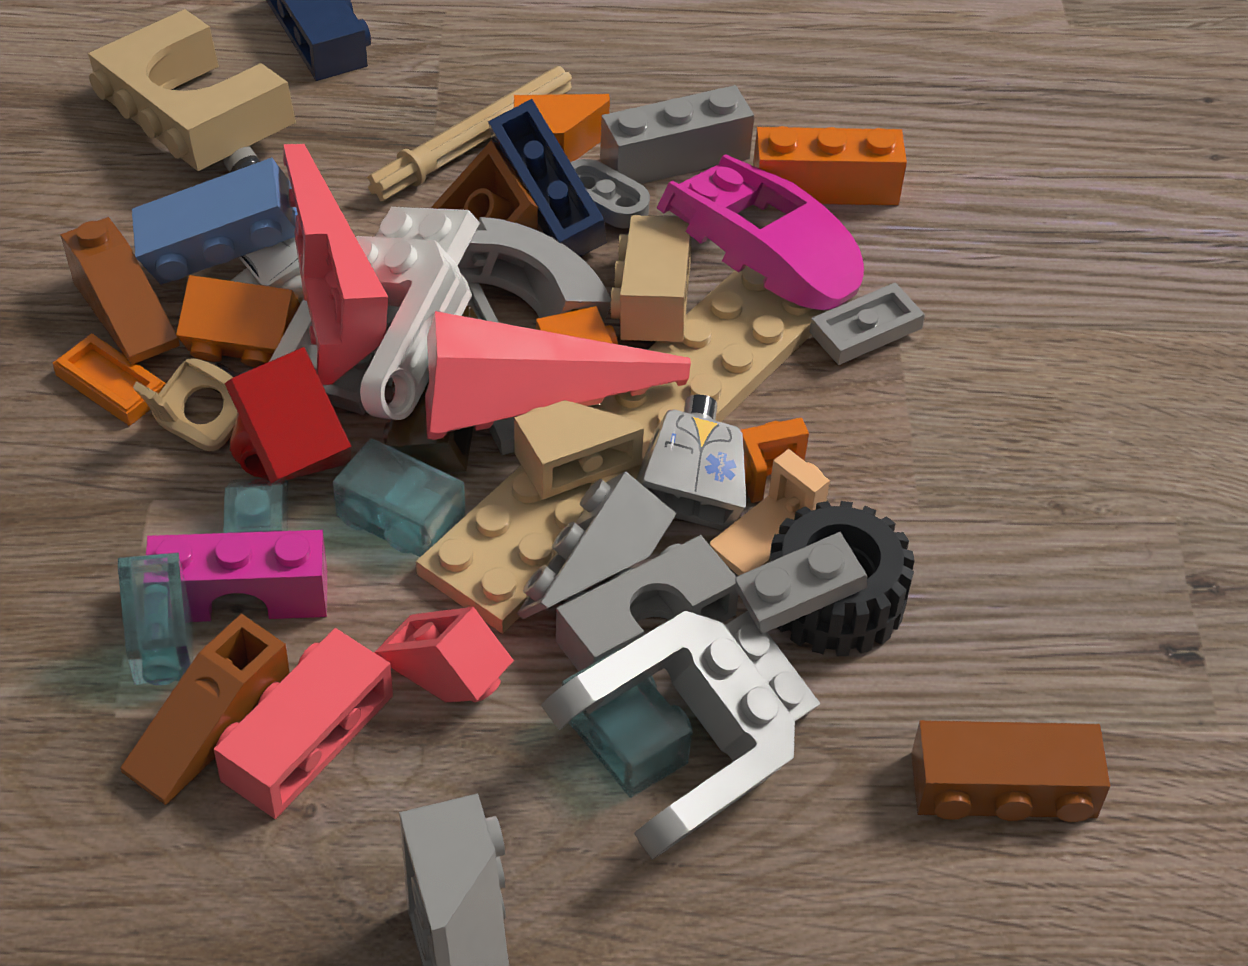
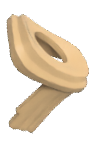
(170, 403)

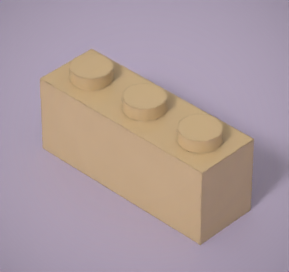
(652, 279)

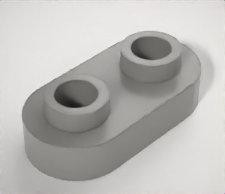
(613, 192)

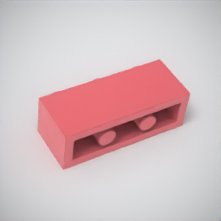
(303, 722)

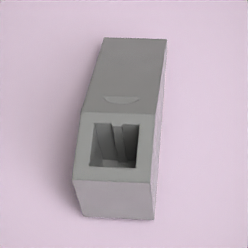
(614, 532)

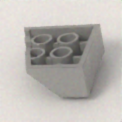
(455, 883)

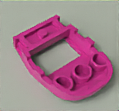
(802, 255)

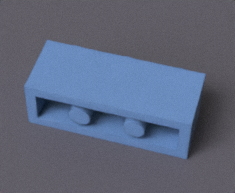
(214, 222)

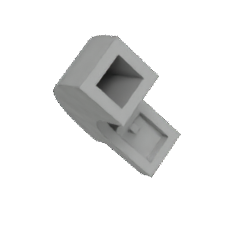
(533, 268)

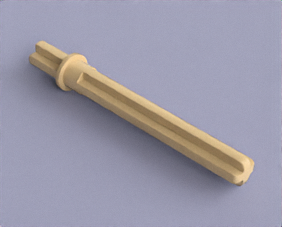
(414, 165)

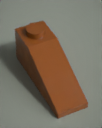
(118, 290)

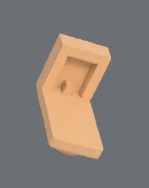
(792, 487)

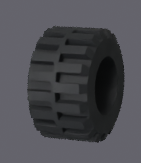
(883, 556)

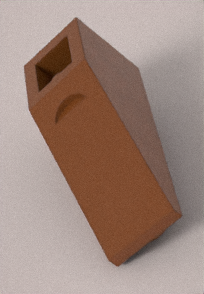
(211, 695)

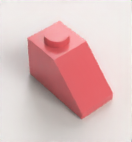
(448, 654)

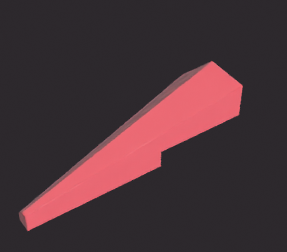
(336, 277)
(503, 371)

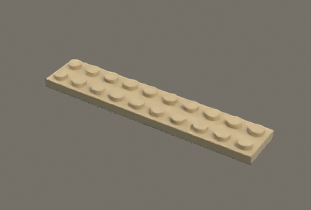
(733, 346)

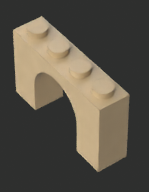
(193, 124)

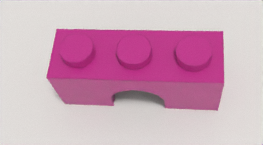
(275, 566)

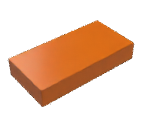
(107, 378)

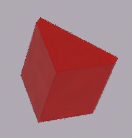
(289, 417)

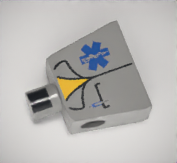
(697, 465)

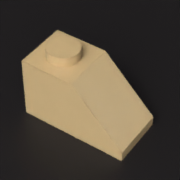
(574, 445)

